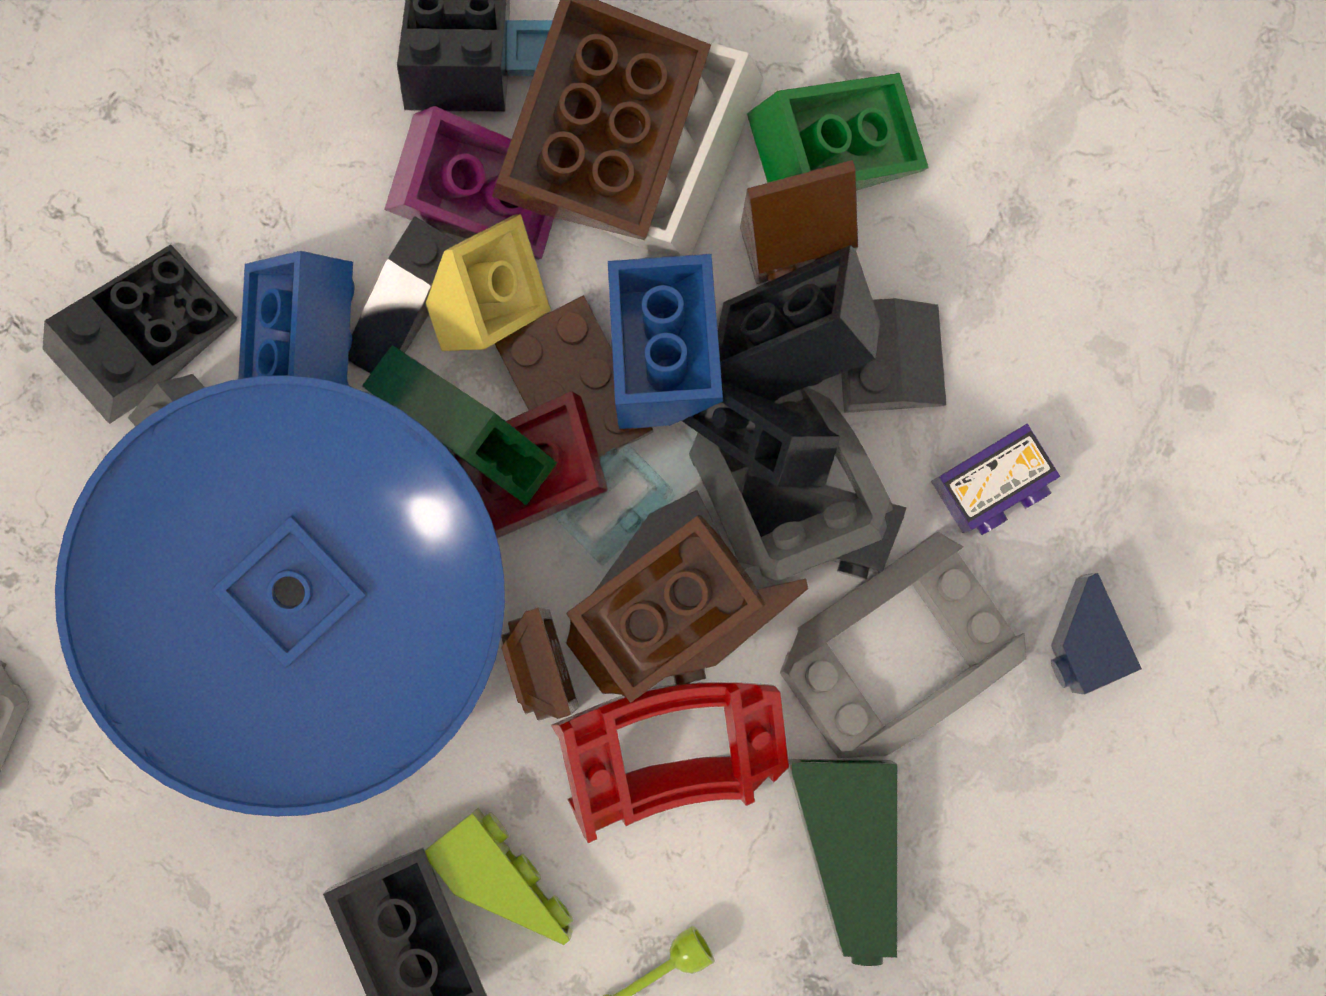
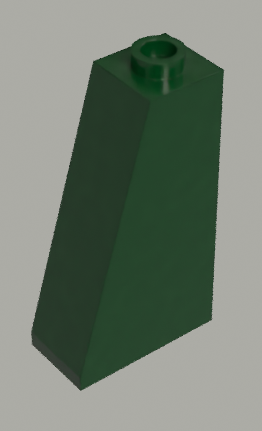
(461, 424)
(853, 842)

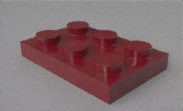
(566, 436)

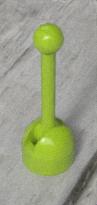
(687, 953)

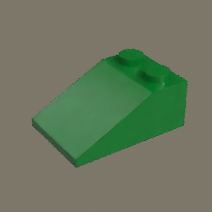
(836, 124)

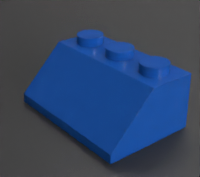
(296, 317)
(663, 339)

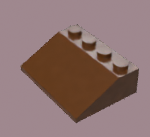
(602, 118)

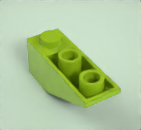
(488, 874)

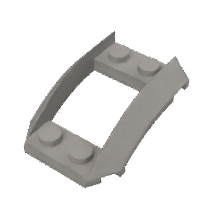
(961, 611)

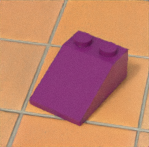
(450, 179)

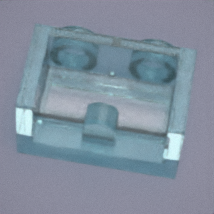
(612, 518)

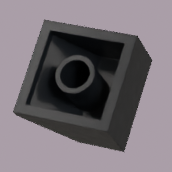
(906, 364)

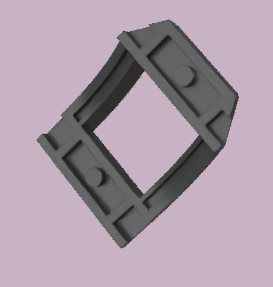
(812, 541)

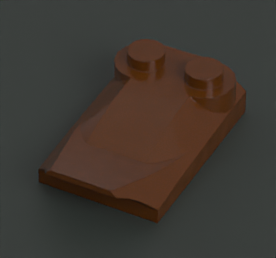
(661, 611)
(538, 666)

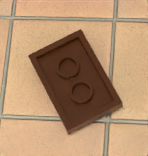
(565, 355)

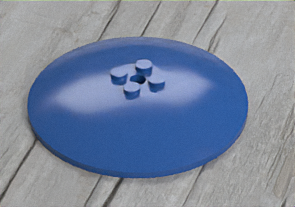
(179, 616)

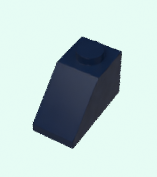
(1091, 640)

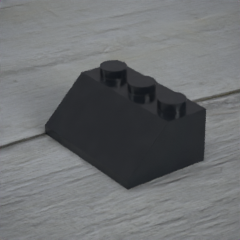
(799, 328)
(775, 505)
(402, 931)

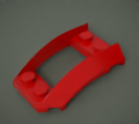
(607, 794)

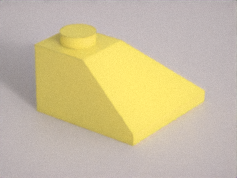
(486, 288)

